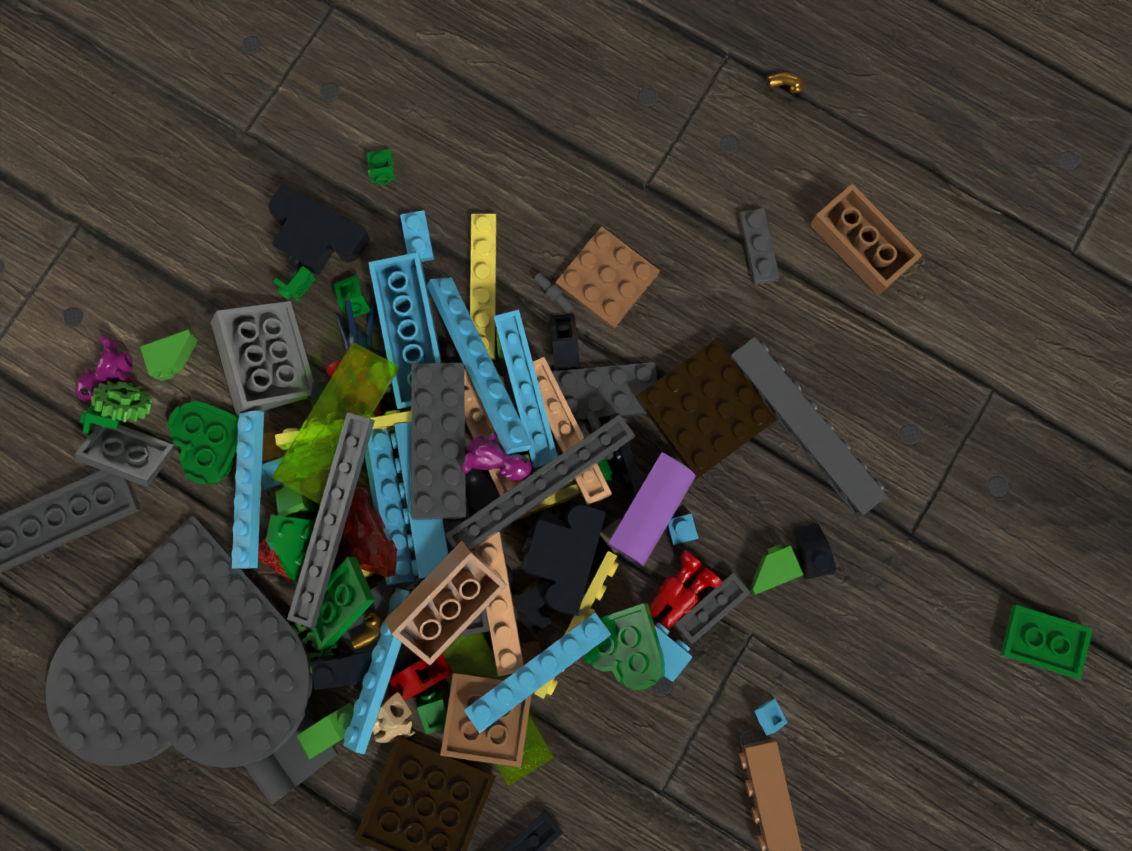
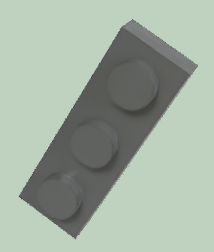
(759, 246)
(712, 608)

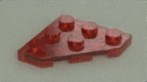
(366, 539)

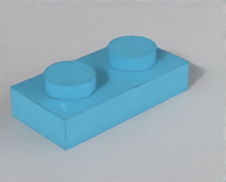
(417, 234)

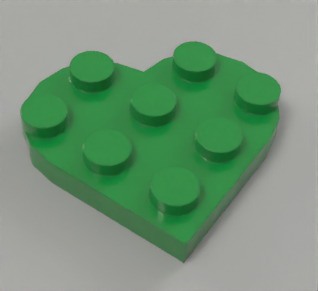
(206, 441)
(631, 649)

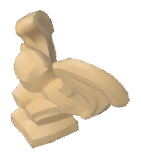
(392, 719)

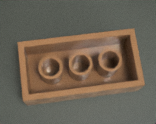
(865, 239)
(445, 603)

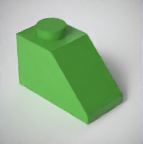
(168, 354)
(292, 503)
(775, 569)
(325, 732)

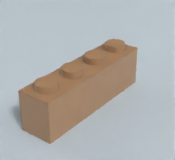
(770, 796)

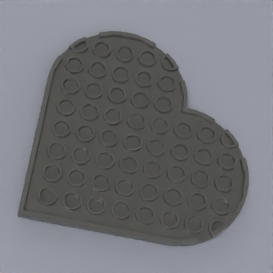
(180, 661)

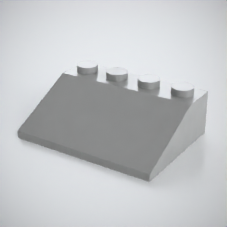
(262, 356)

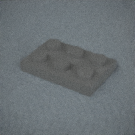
(125, 453)

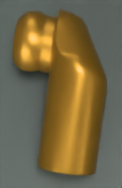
(786, 78)
(371, 632)

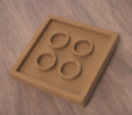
(607, 277)
(499, 742)

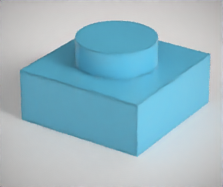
(682, 529)
(770, 716)

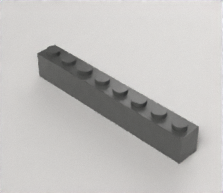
(808, 429)

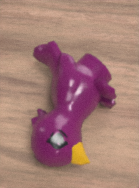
(110, 367)
(490, 455)

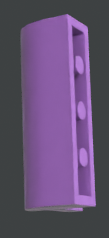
(652, 509)

